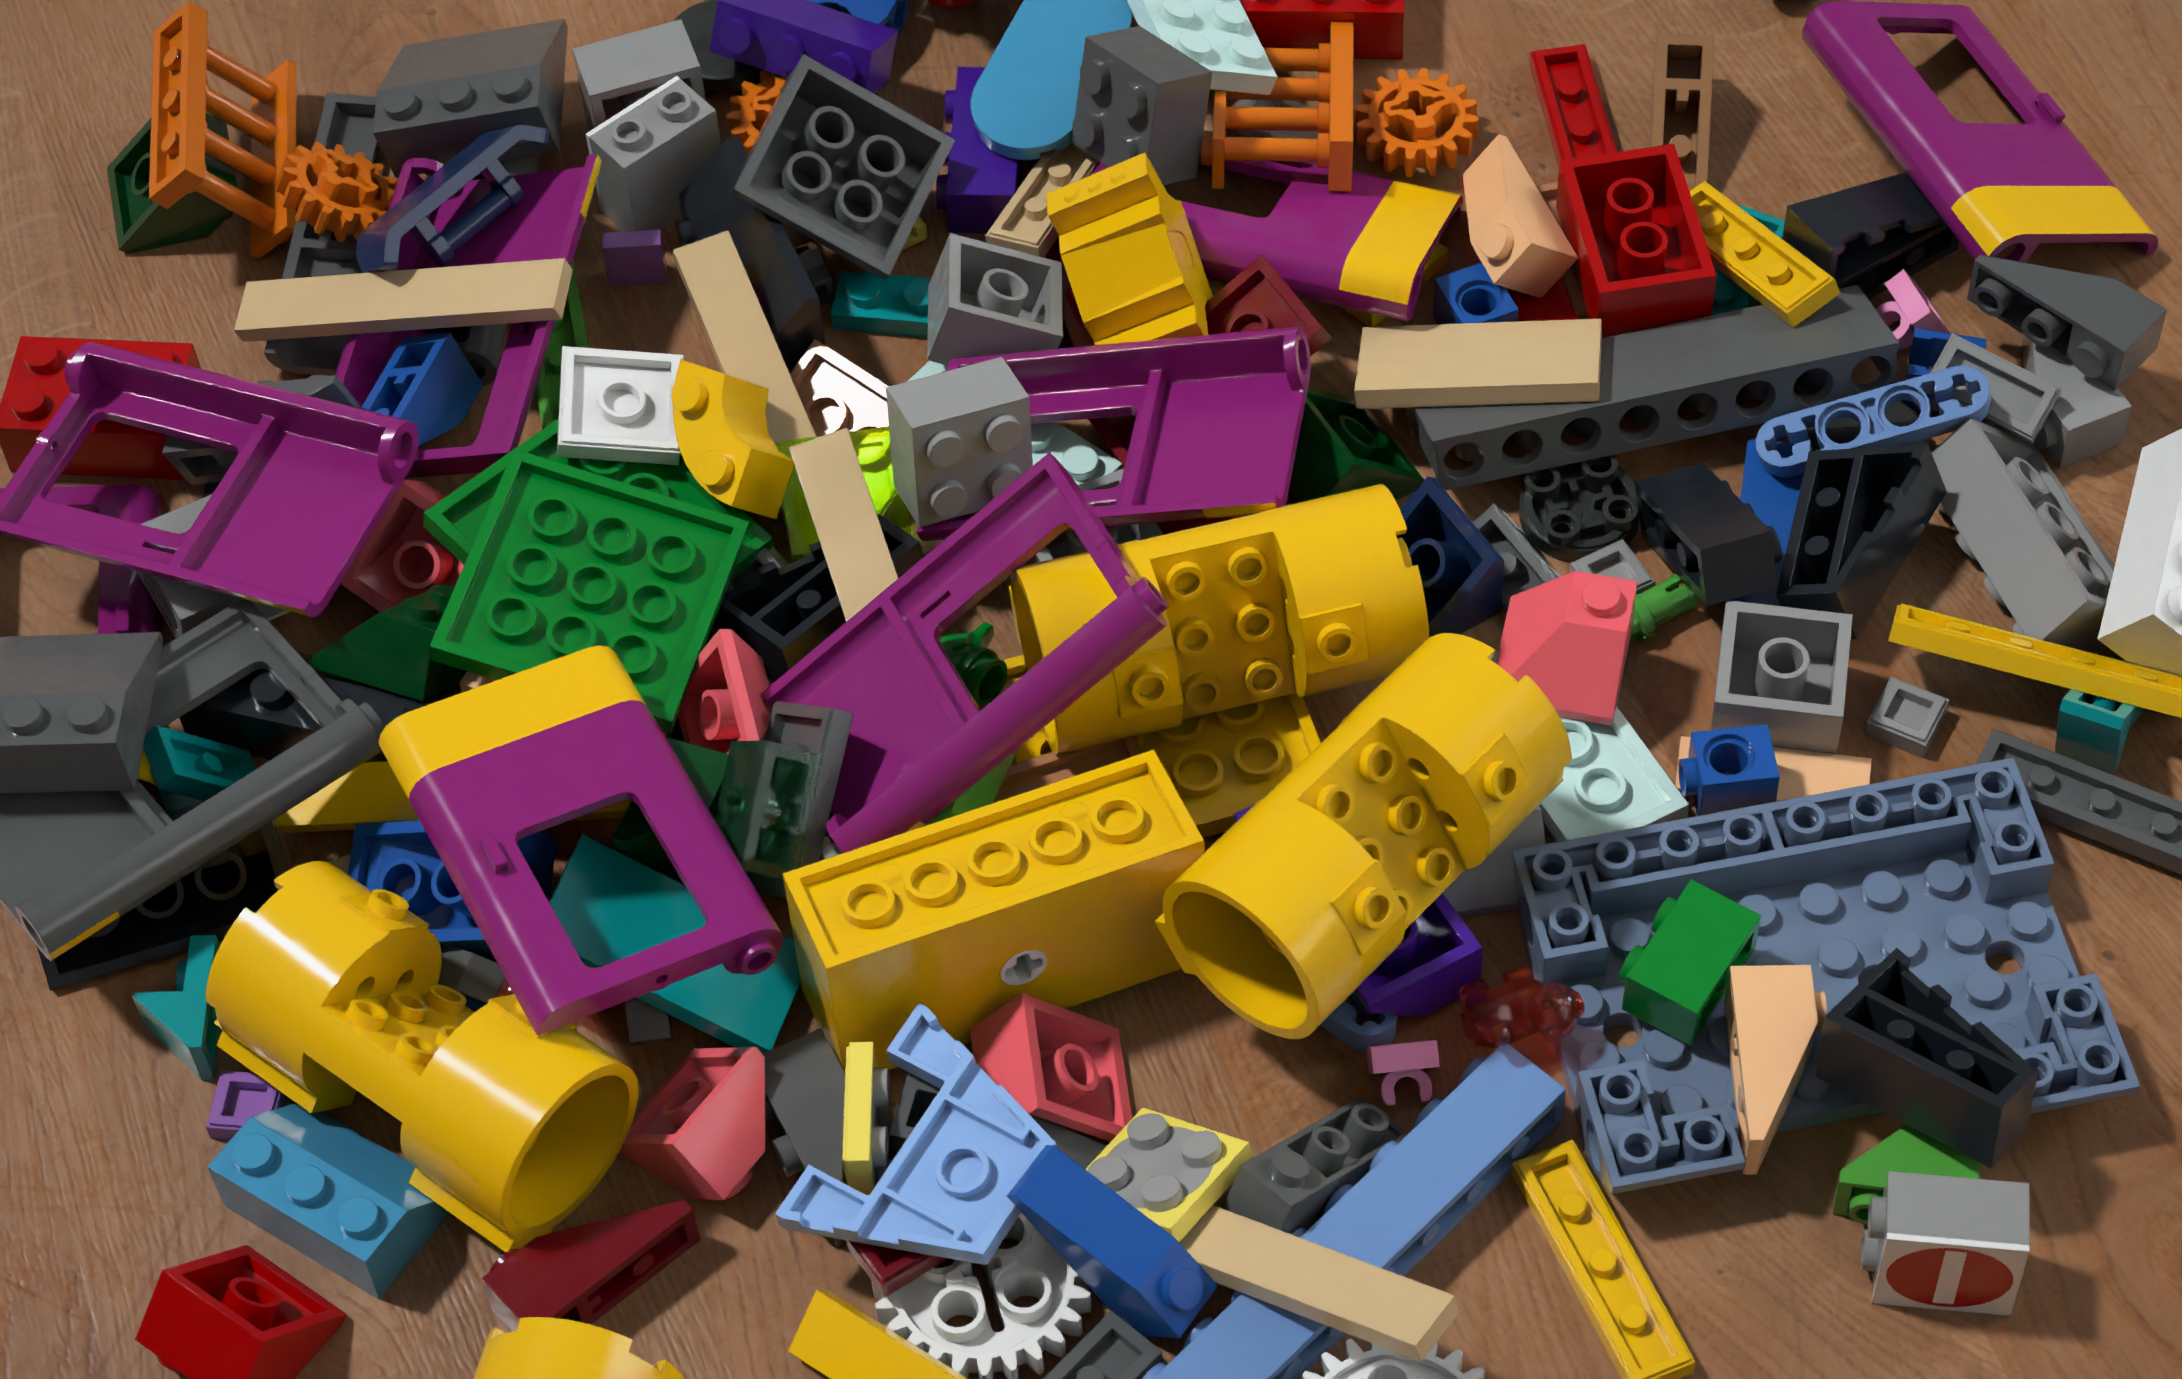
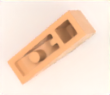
(1513, 224)
(1770, 1041)

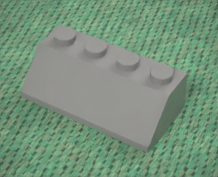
(2025, 535)

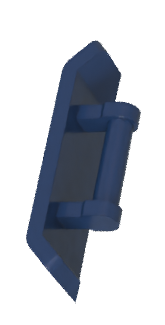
(380, 242)

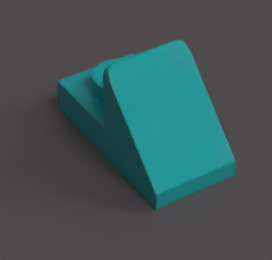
(2094, 729)
(192, 767)
(183, 1017)

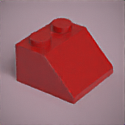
(236, 1319)

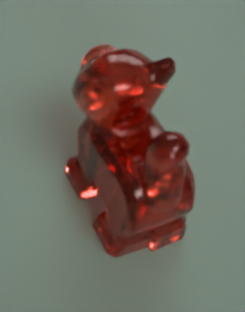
(1518, 1010)

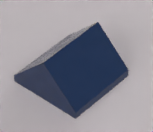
(1454, 559)

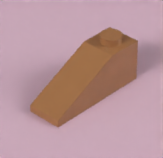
(1683, 100)

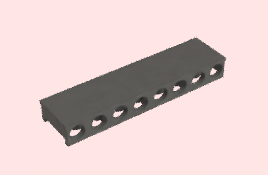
(1656, 371)

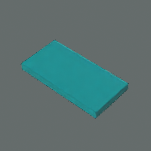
(624, 907)

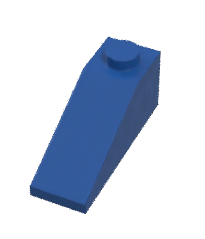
(426, 384)
(1113, 1246)

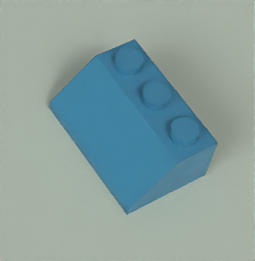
(327, 1194)

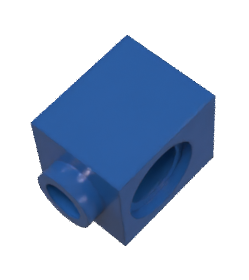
(1472, 298)
(1738, 750)

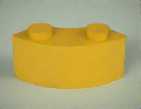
(727, 439)

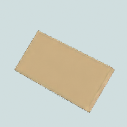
(1479, 364)

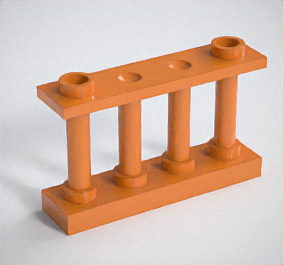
(1331, 119)
(182, 134)

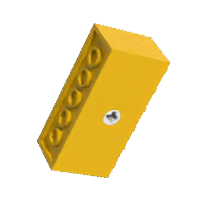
(992, 904)

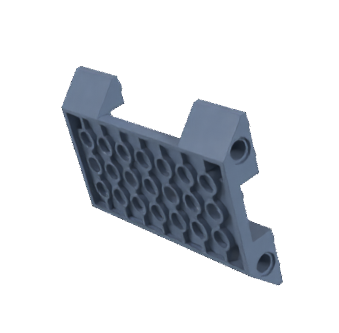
(1841, 879)

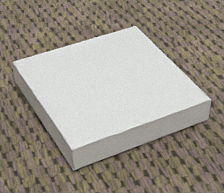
(617, 406)

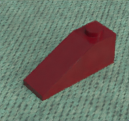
(588, 1267)

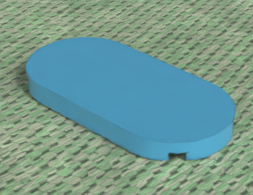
(1033, 78)

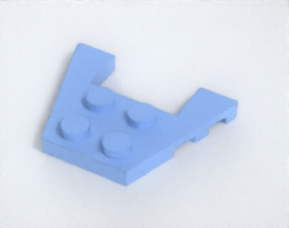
(950, 1175)

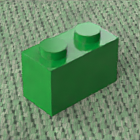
(1688, 960)

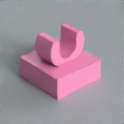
(1911, 308)
(1403, 1061)

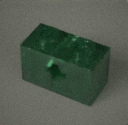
(768, 806)

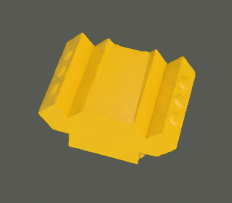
(1130, 255)

